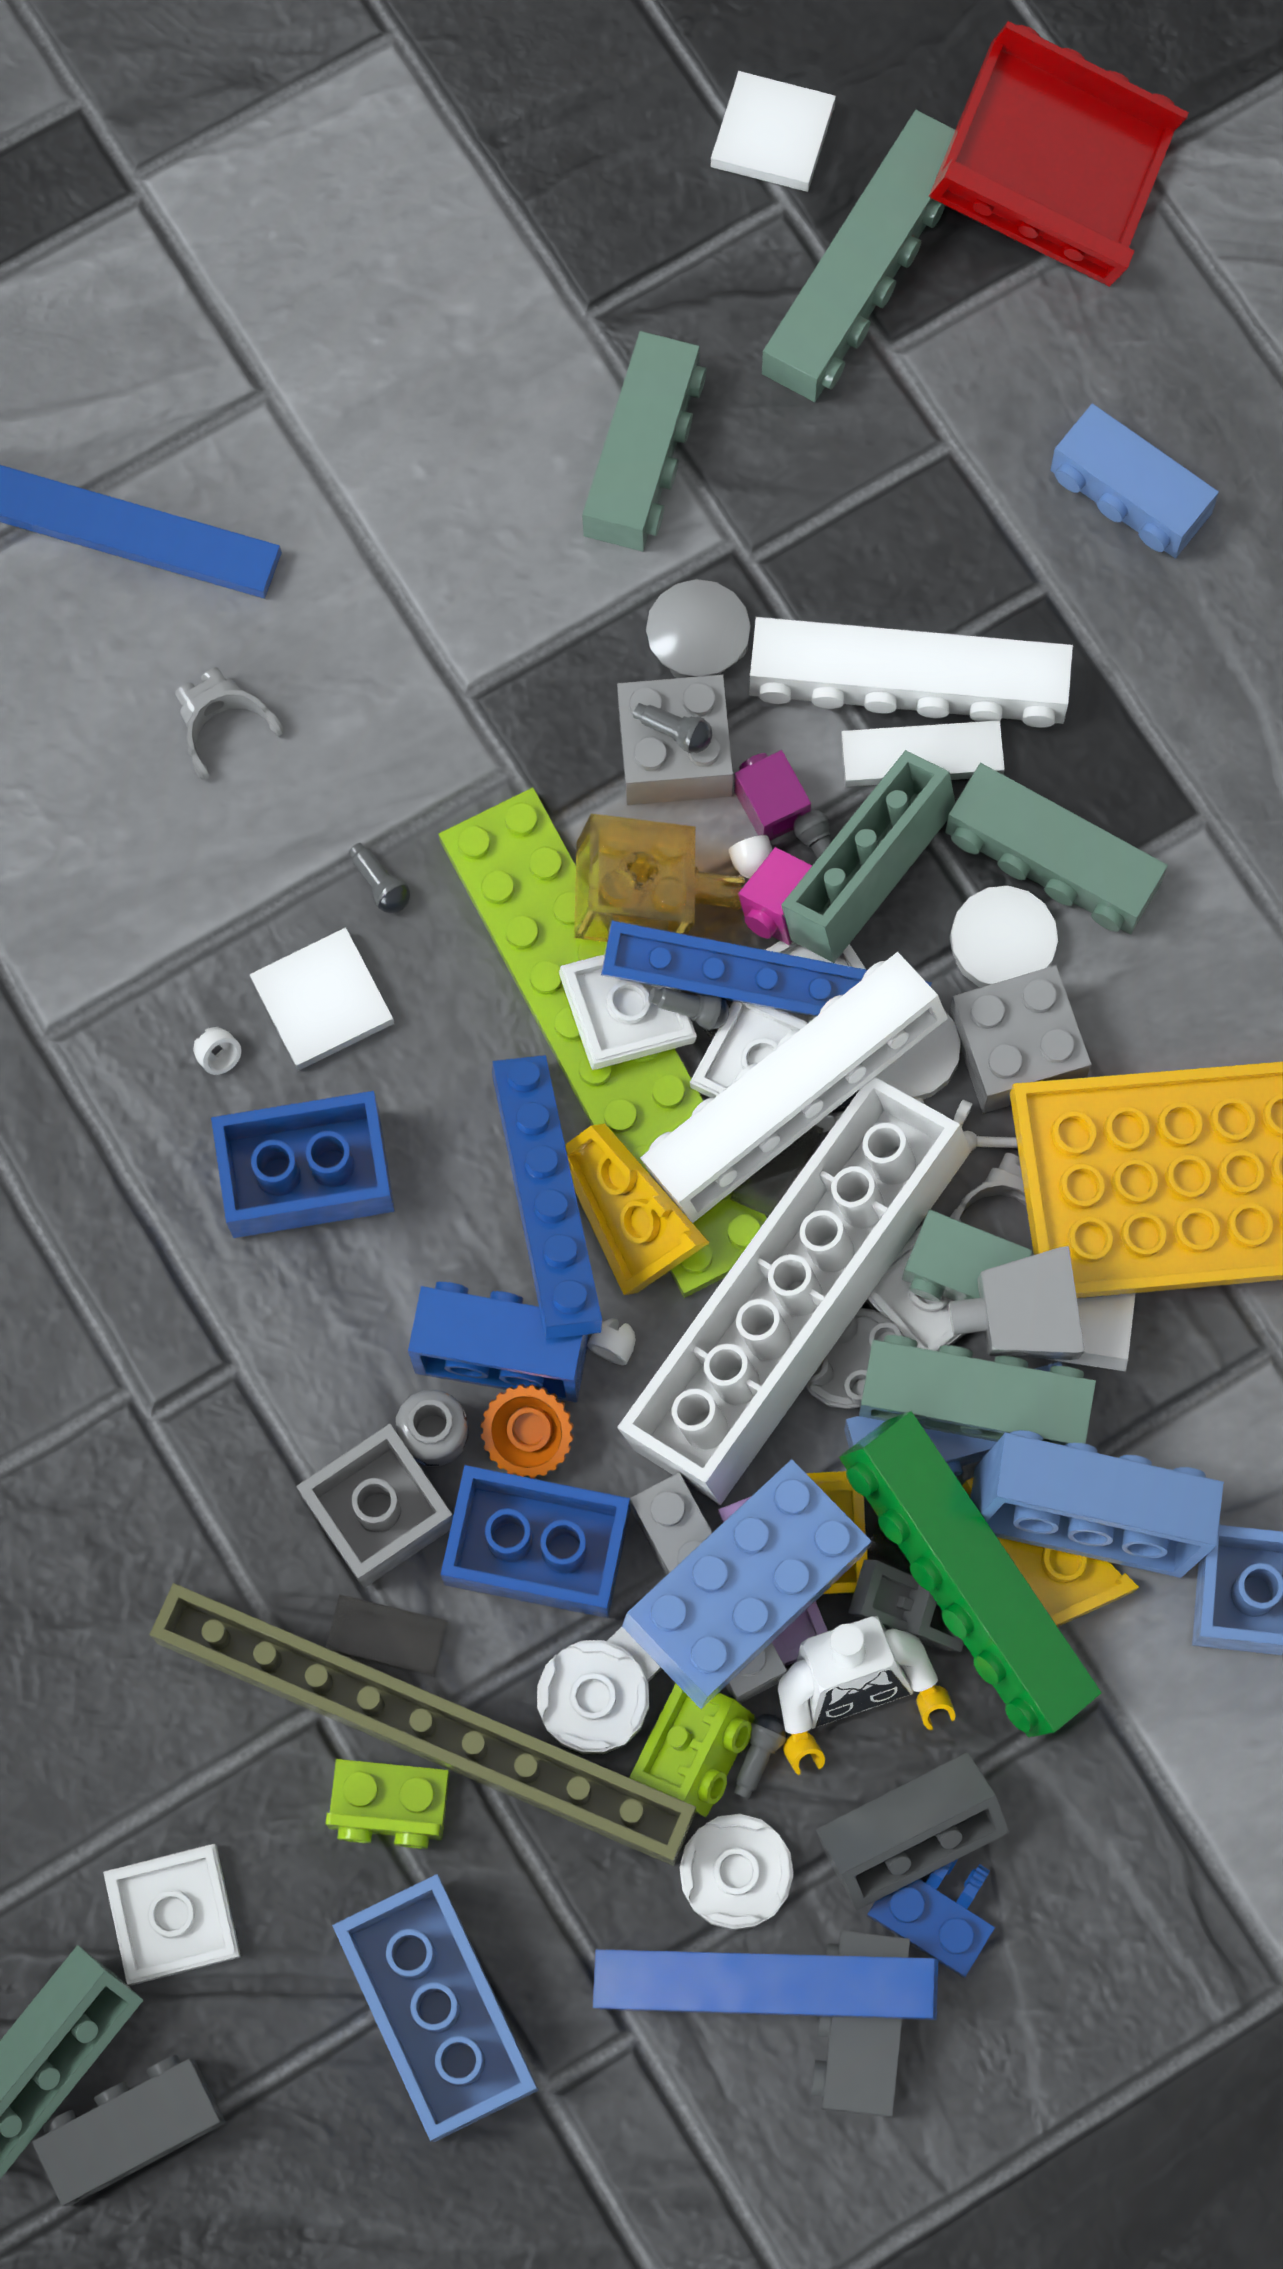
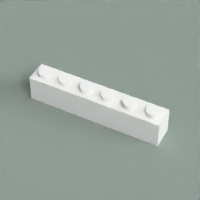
(910, 671)
(794, 1086)

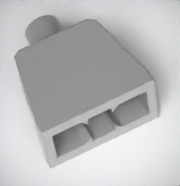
(1025, 1308)

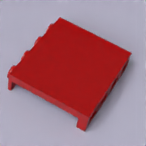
(1057, 153)

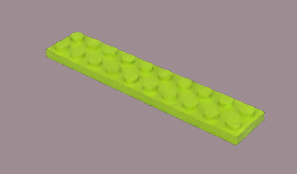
(527, 902)

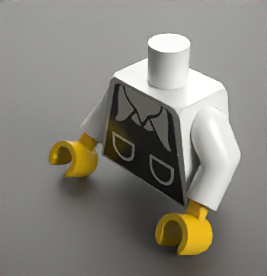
(850, 1673)

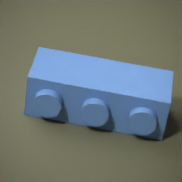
(1133, 481)

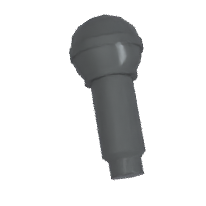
(813, 831)

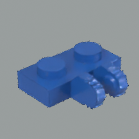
(936, 1922)

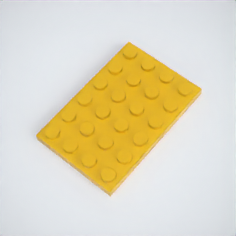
(1156, 1176)

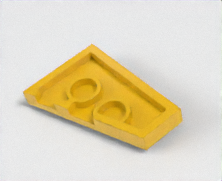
(628, 1210)
(1065, 1581)

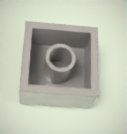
(655, 763)
(1018, 1035)
(376, 1505)

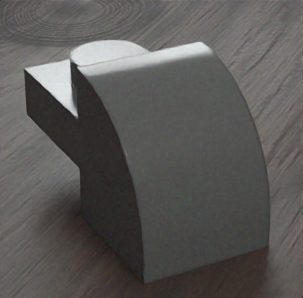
(901, 1605)

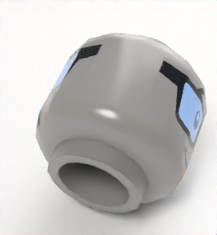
(432, 1427)

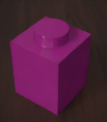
(770, 794)

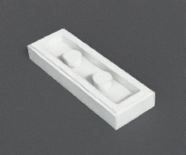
(954, 747)

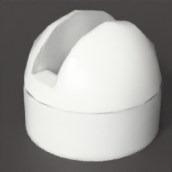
(750, 854)
(222, 1061)
(613, 1343)

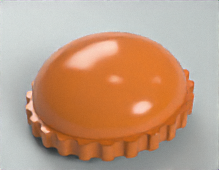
(527, 1431)

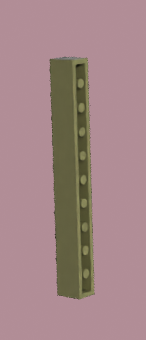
(423, 1724)

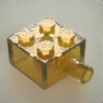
(642, 877)

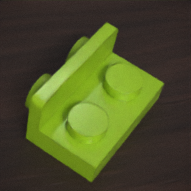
(694, 1748)
(388, 1801)

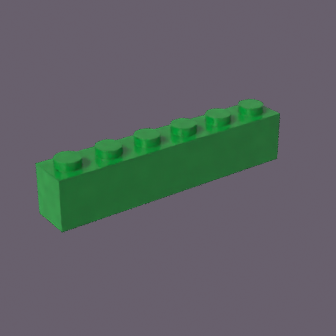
(969, 1576)

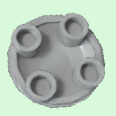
(698, 628)
(843, 1371)

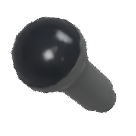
(690, 733)
(389, 892)
(705, 1010)
(766, 1737)

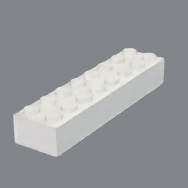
(795, 1289)

